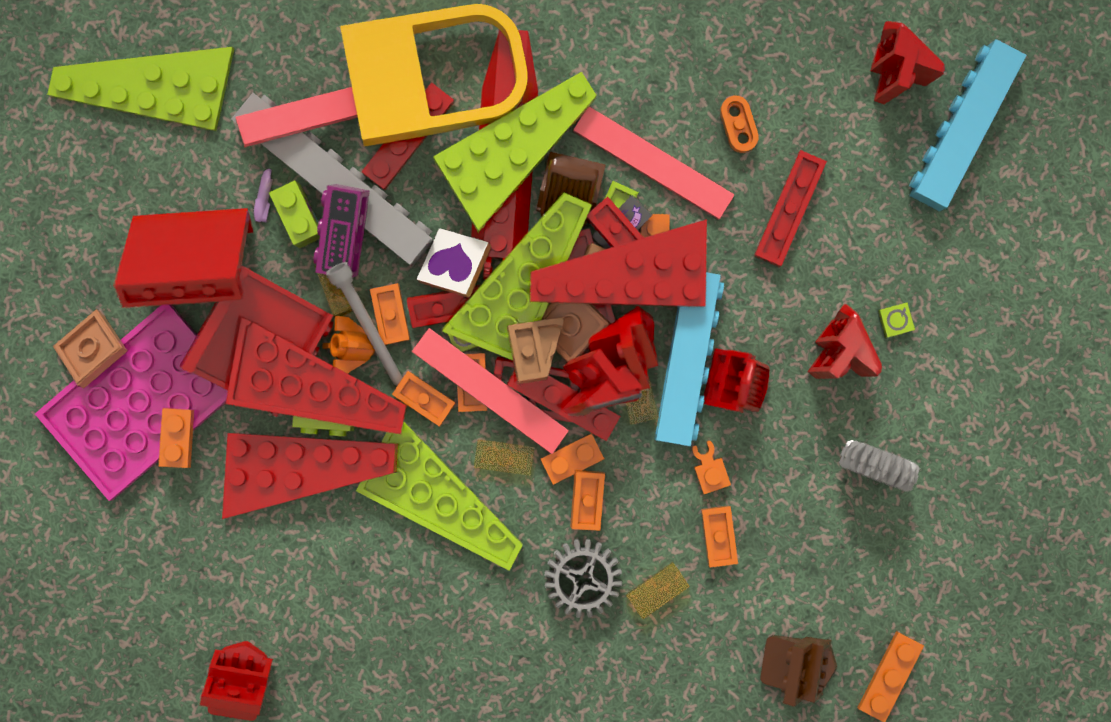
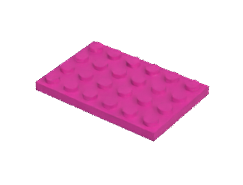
(117, 418)

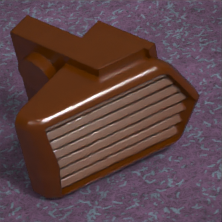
(570, 176)
(798, 667)

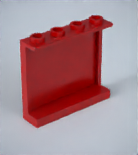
(183, 258)
(268, 307)

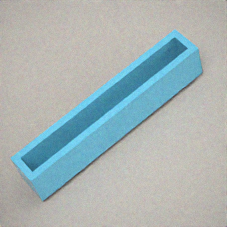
(967, 125)
(687, 368)

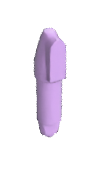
(261, 203)

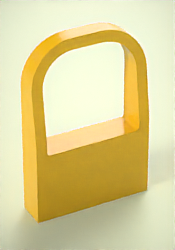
(390, 81)

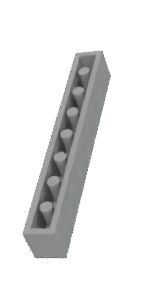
(324, 168)

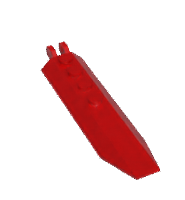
(511, 221)

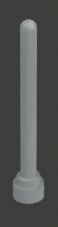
(341, 277)

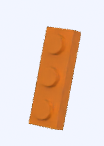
(890, 676)

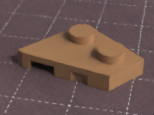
(534, 348)

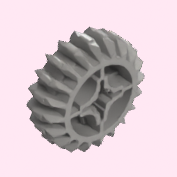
(879, 465)
(570, 572)

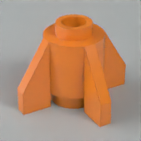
(350, 345)

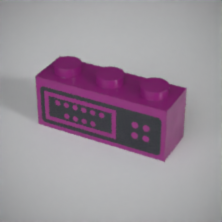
(341, 228)

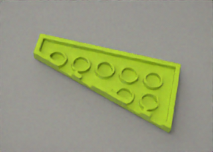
(165, 87)
(503, 154)
(506, 292)
(439, 500)

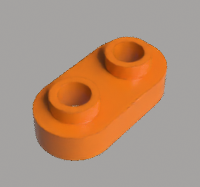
(740, 124)

